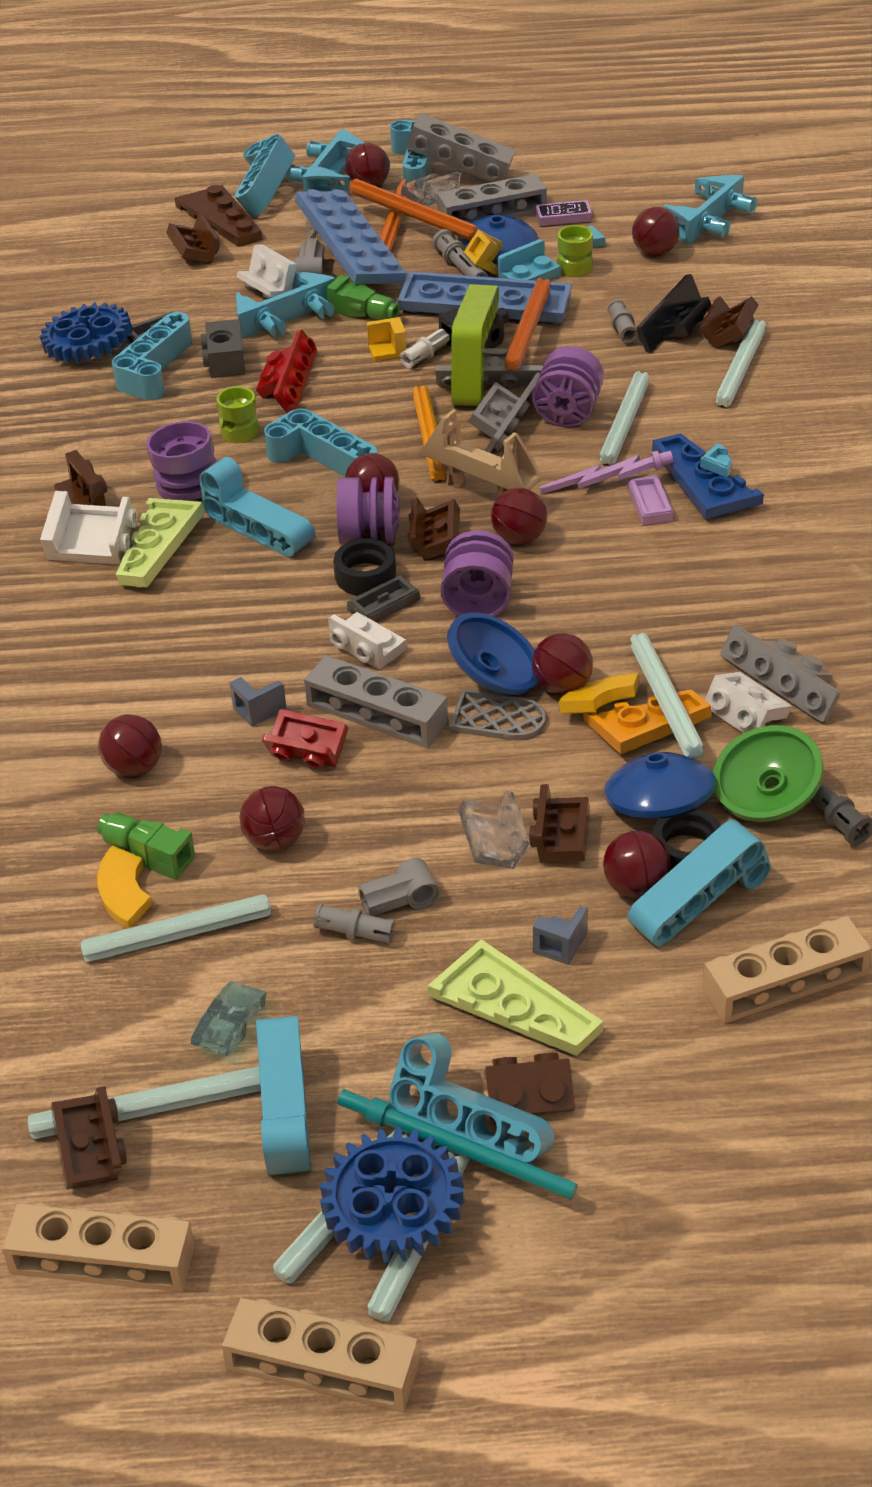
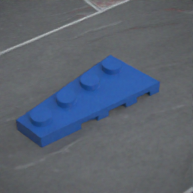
(708, 491)

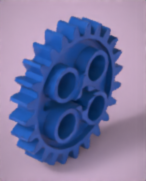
(86, 332)
(392, 1194)

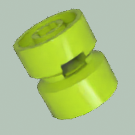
(574, 249)
(237, 414)

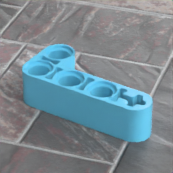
(414, 164)
(268, 165)
(141, 364)
(316, 437)
(249, 513)
(699, 880)
(282, 1096)
(471, 1105)

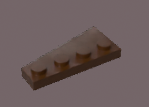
(222, 214)

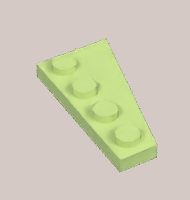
(159, 536)
(513, 997)

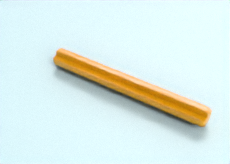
(427, 426)

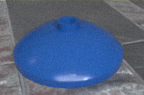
(507, 229)
(492, 653)
(659, 785)

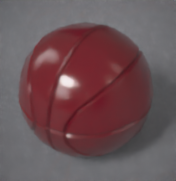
(368, 164)
(655, 231)
(371, 466)
(519, 516)
(562, 663)
(129, 745)
(272, 818)
(635, 863)

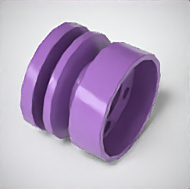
(568, 386)
(179, 456)
(367, 510)
(477, 573)

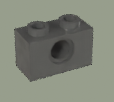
(223, 348)

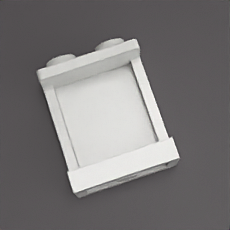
(87, 531)

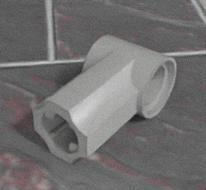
(311, 257)
(408, 885)

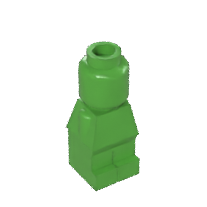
(360, 300)
(158, 846)

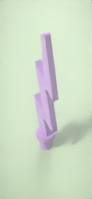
(622, 469)

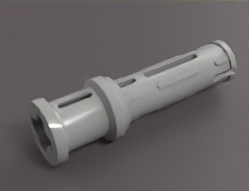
(454, 253)

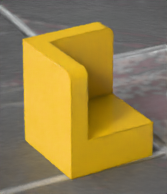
(483, 250)
(386, 338)

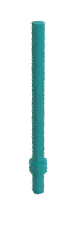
(381, 1114)

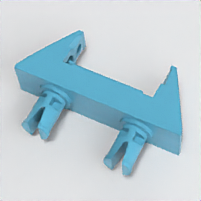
(328, 165)
(718, 203)
(272, 313)

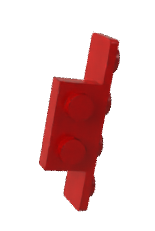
(288, 372)

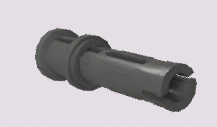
(841, 813)

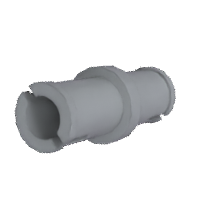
(622, 321)
(354, 923)

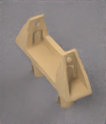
(511, 471)

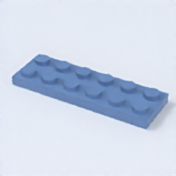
(350, 237)
(445, 292)

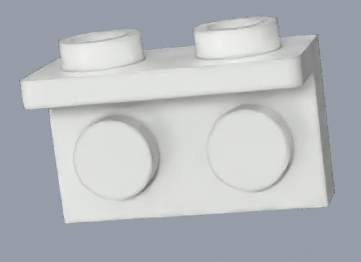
(269, 272)
(366, 640)
(744, 702)

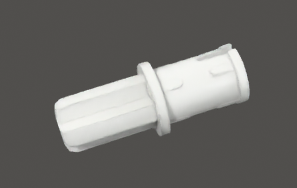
(424, 348)

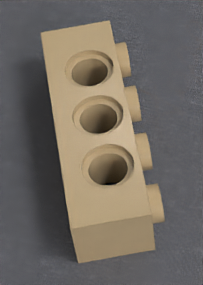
(786, 969)
(118, 1261)
(337, 1372)

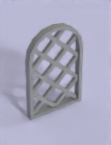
(498, 732)

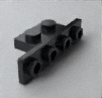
(674, 314)

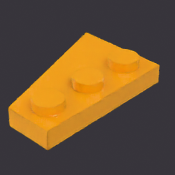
(638, 725)

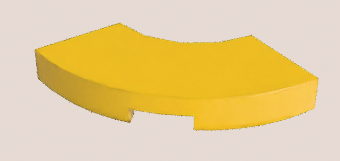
(598, 693)
(119, 887)

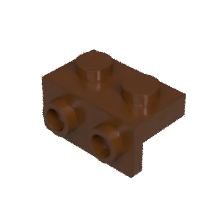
(195, 243)
(728, 324)
(84, 484)
(433, 528)
(559, 827)
(532, 1086)
(88, 1139)

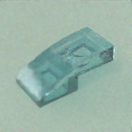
(227, 1018)

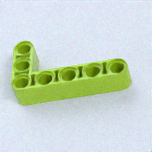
(468, 343)

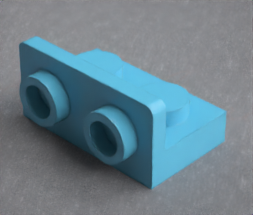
(528, 263)

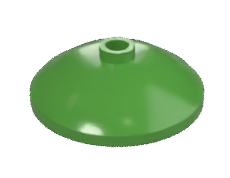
(766, 759)

